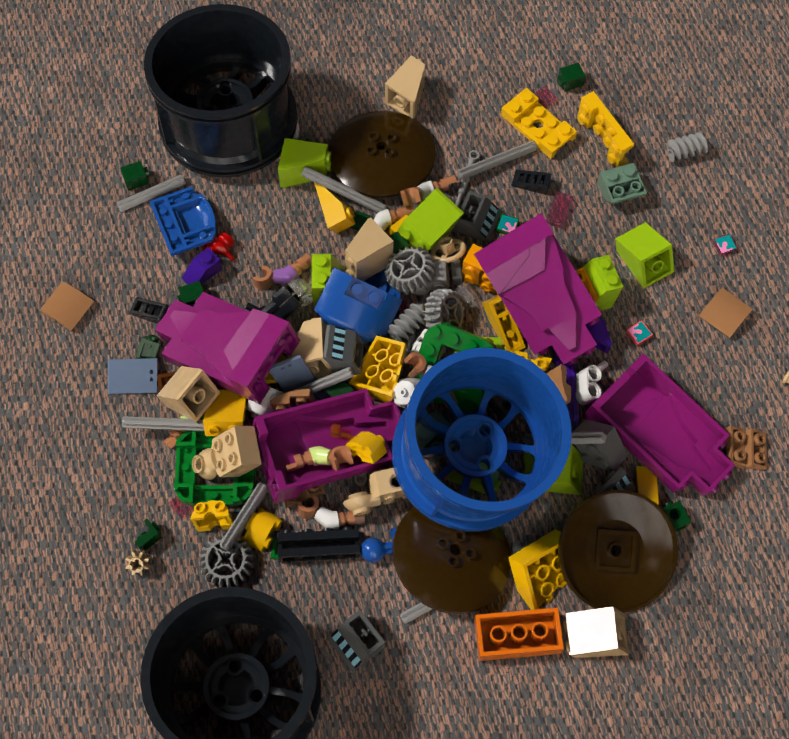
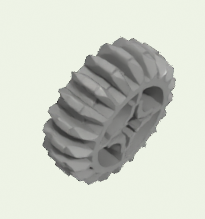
(408, 264)
(443, 307)
(212, 574)

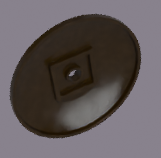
(384, 172)
(645, 555)
(447, 580)

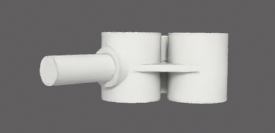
(586, 386)

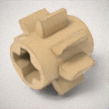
(143, 561)

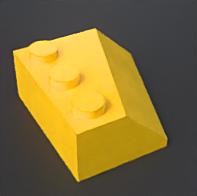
(381, 368)
(538, 570)

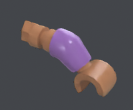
(282, 275)

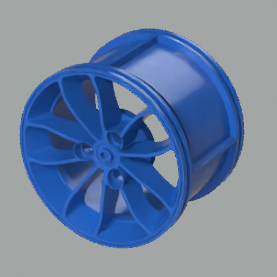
(528, 392)

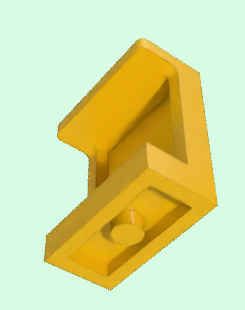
(224, 413)

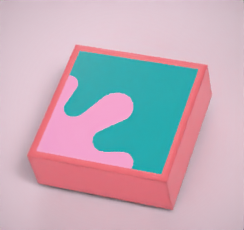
(639, 333)

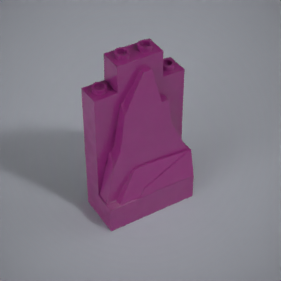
(541, 290)
(226, 343)
(309, 425)
(664, 428)

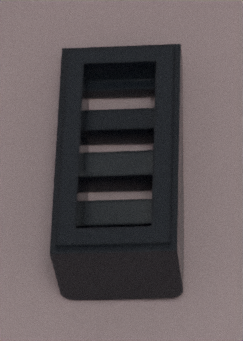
(534, 187)
(161, 310)

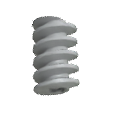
(685, 145)
(406, 322)

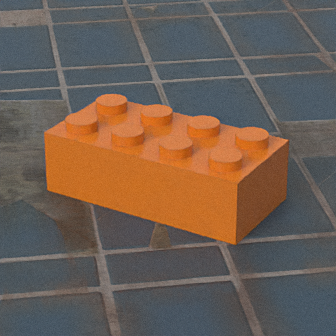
(518, 634)

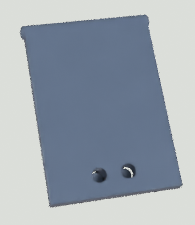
(292, 373)
(132, 376)

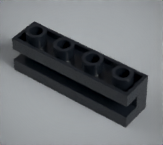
(318, 545)

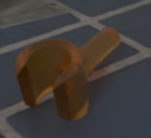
(335, 432)

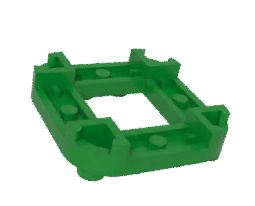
(461, 340)
(185, 477)

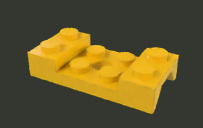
(525, 111)
(594, 113)

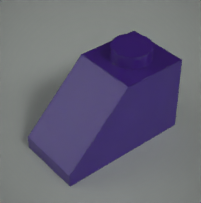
(202, 267)
(600, 335)

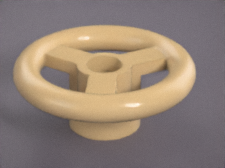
(447, 246)

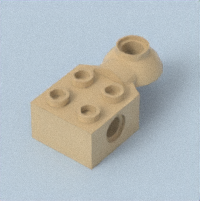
(230, 455)
(381, 491)

